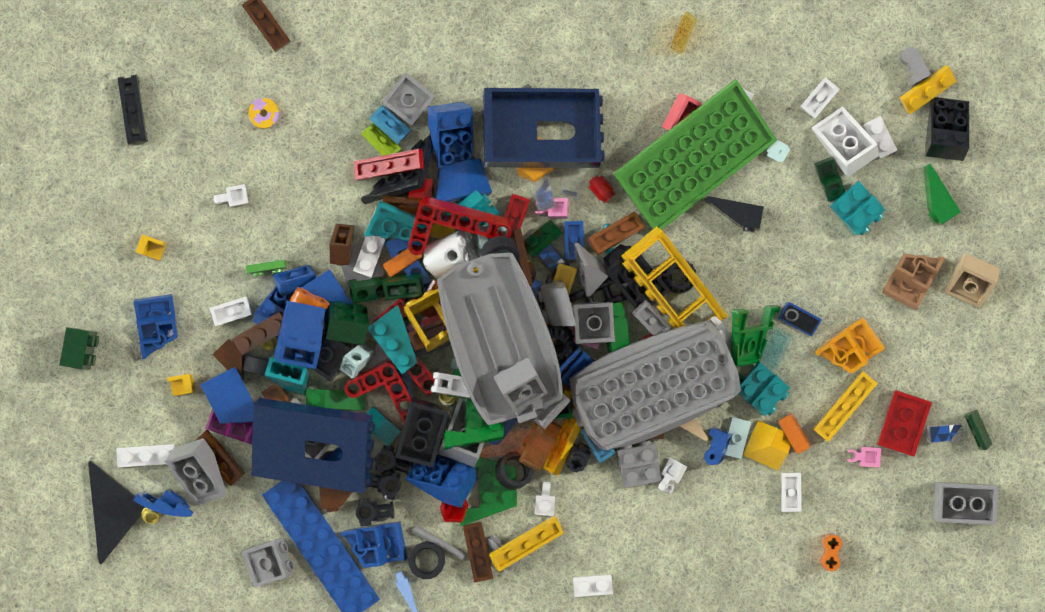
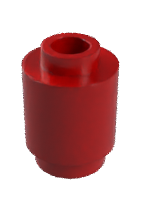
(601, 188)

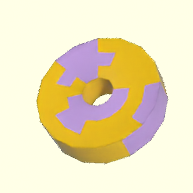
(255, 113)

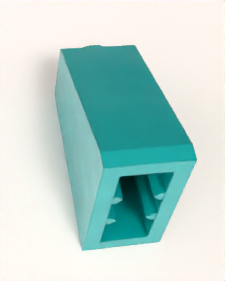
(288, 376)

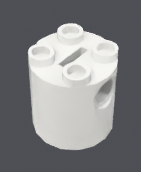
(448, 252)

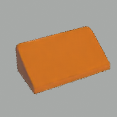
(400, 262)
(794, 433)

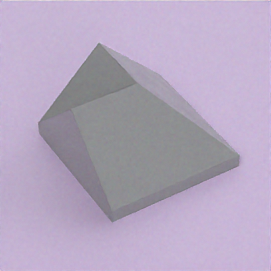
(589, 270)

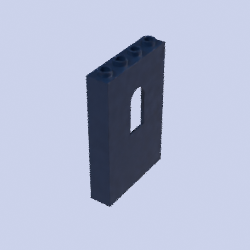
(512, 120)
(281, 438)

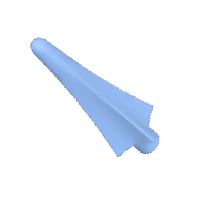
(404, 587)

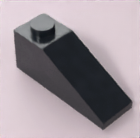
(742, 214)

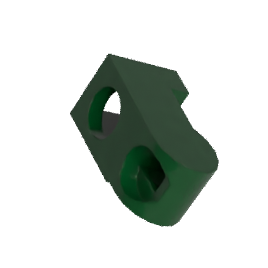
(366, 289)

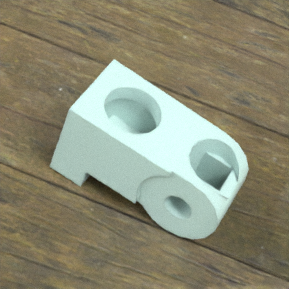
(356, 360)

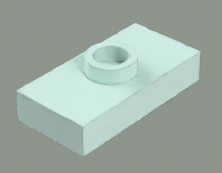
(740, 430)

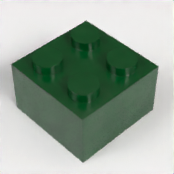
(346, 322)
(79, 348)

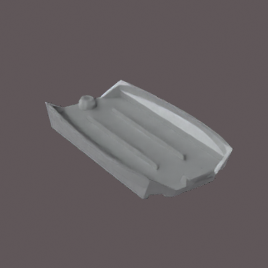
(492, 327)
(654, 385)

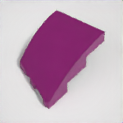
(238, 431)

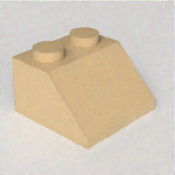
(972, 280)

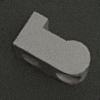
(913, 61)

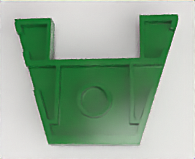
(750, 341)
(475, 429)
(492, 495)

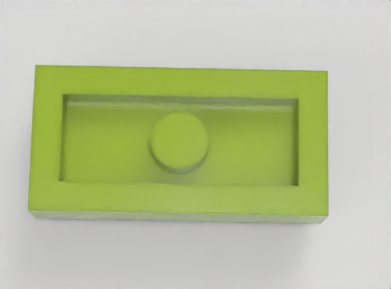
(380, 140)

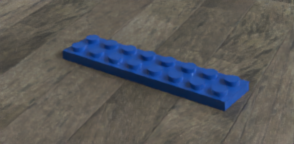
(321, 547)

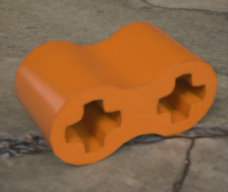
(305, 297)
(831, 552)

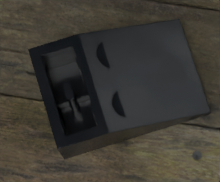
(948, 129)

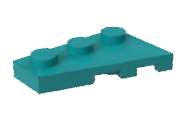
(391, 222)
(394, 340)

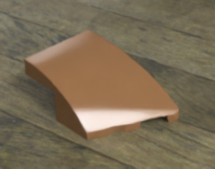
(913, 278)

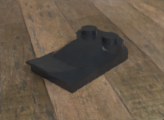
(625, 280)

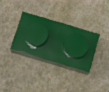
(542, 238)

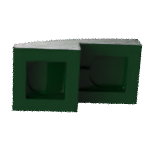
(829, 178)

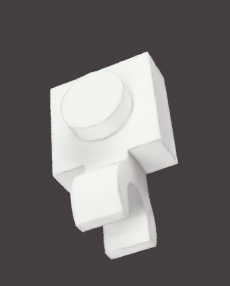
(235, 196)
(673, 473)
(545, 503)

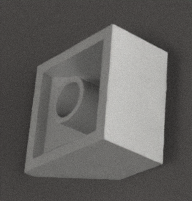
(594, 322)
(520, 384)

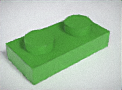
(259, 269)

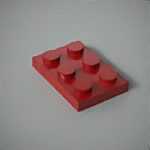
(904, 423)

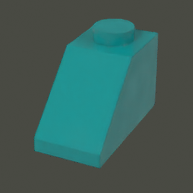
(384, 428)

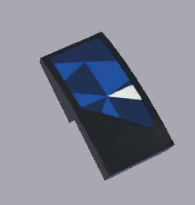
(550, 258)

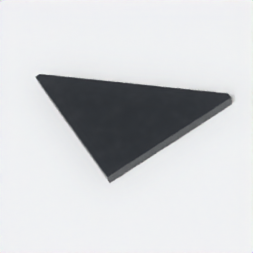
(403, 182)
(112, 510)

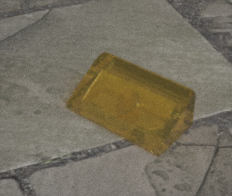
(683, 33)

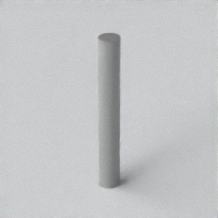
(442, 544)

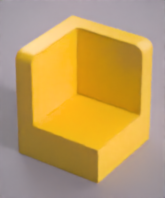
(151, 247)
(182, 384)

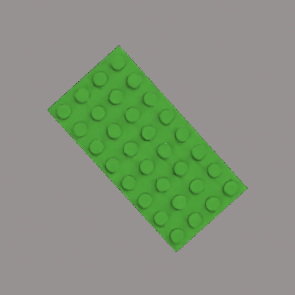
(695, 156)

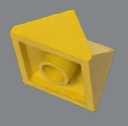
(767, 445)

